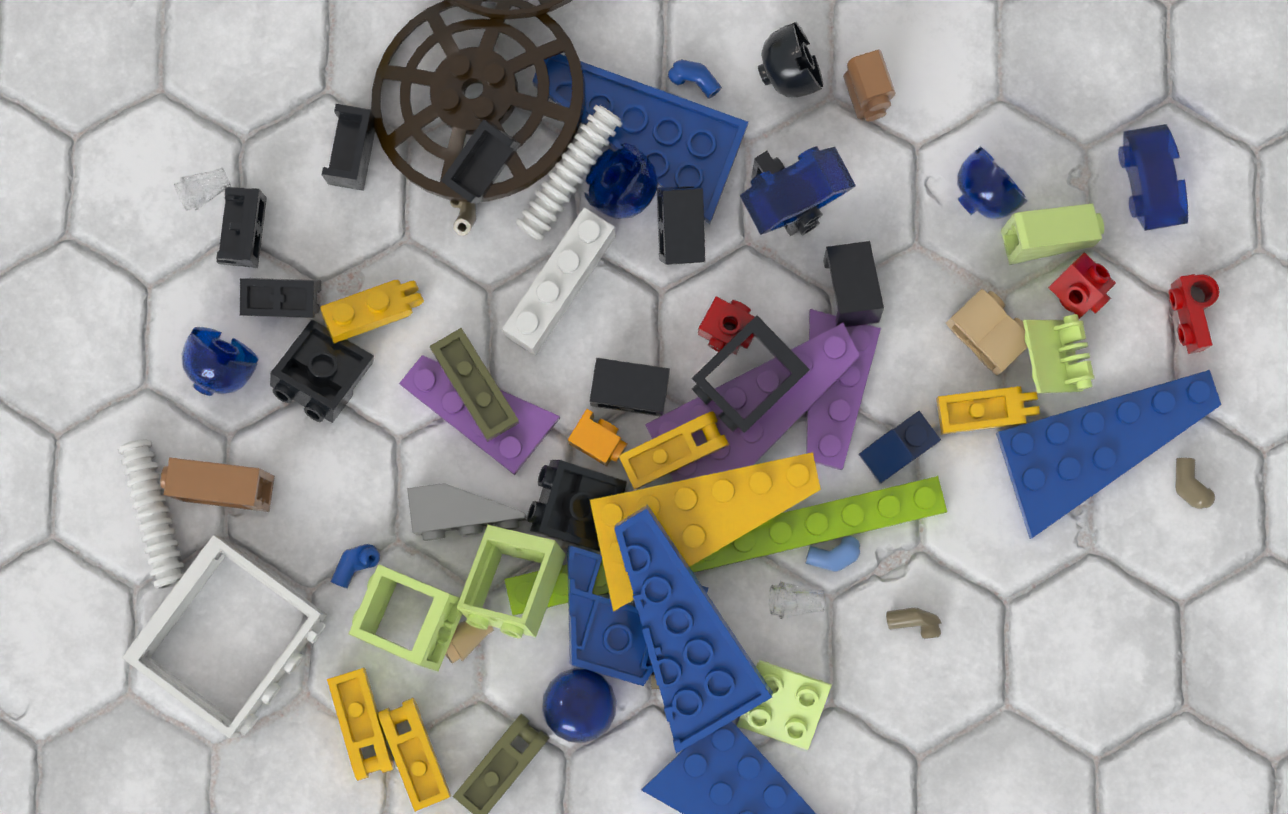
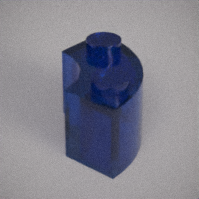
(810, 182)
(1157, 194)

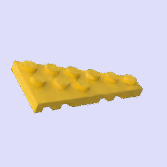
(703, 511)

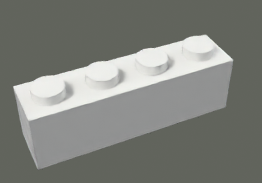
(559, 281)

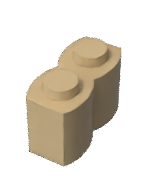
(989, 331)

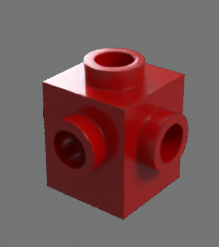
(1083, 286)
(722, 314)

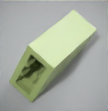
(1051, 232)

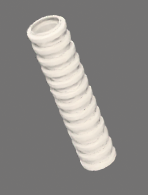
(569, 172)
(152, 512)

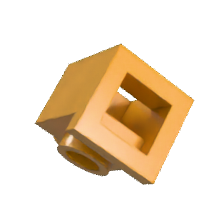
(597, 439)

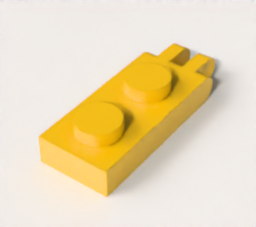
(370, 309)
(984, 409)

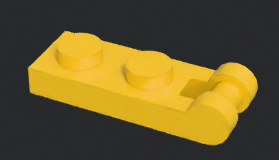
(672, 451)
(360, 722)
(414, 756)

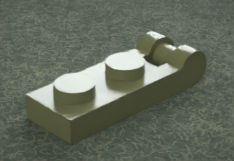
(500, 768)

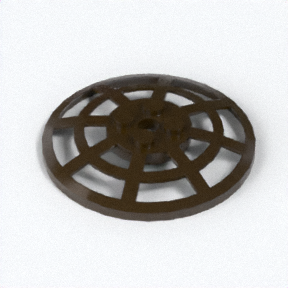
(494, 104)

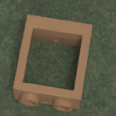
(217, 484)

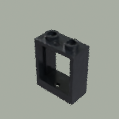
(776, 347)

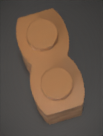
(869, 85)

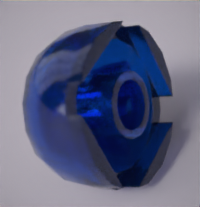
(621, 182)
(987, 187)
(216, 364)
(579, 705)

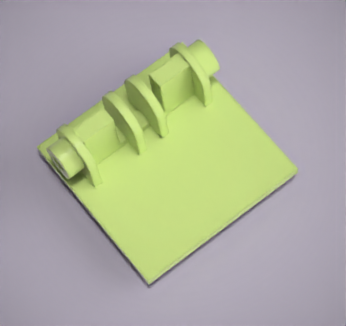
(1054, 355)
(792, 710)

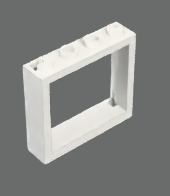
(175, 605)

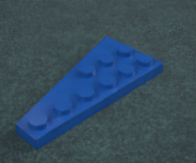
(678, 136)
(1079, 452)
(692, 650)
(724, 777)

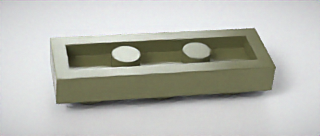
(474, 384)

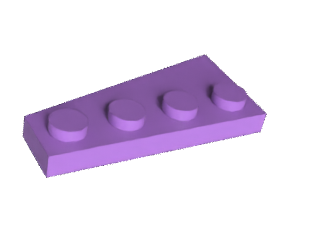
(835, 412)
(510, 449)

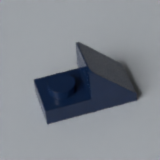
(899, 447)

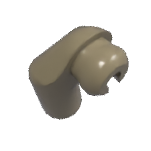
(466, 217)
(1189, 487)
(915, 617)

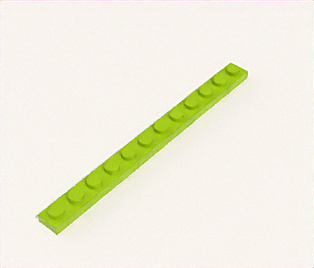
(784, 533)

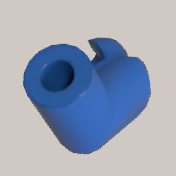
(694, 72)
(354, 560)

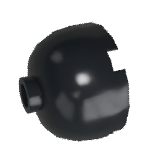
(789, 63)

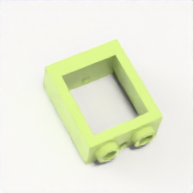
(520, 545)
(435, 632)

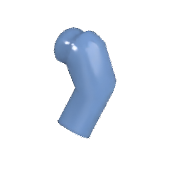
(837, 558)

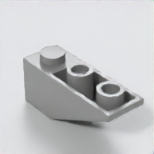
(448, 508)

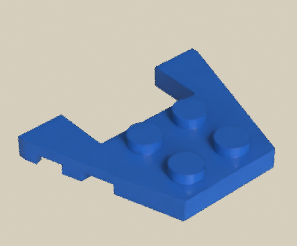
(597, 636)

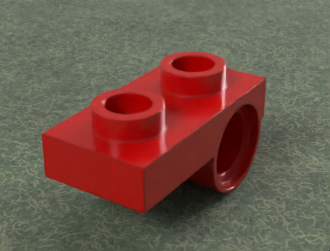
(1193, 327)

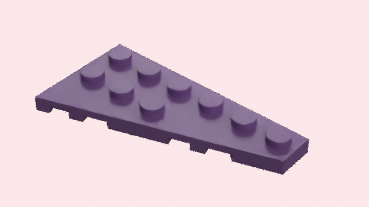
(826, 357)

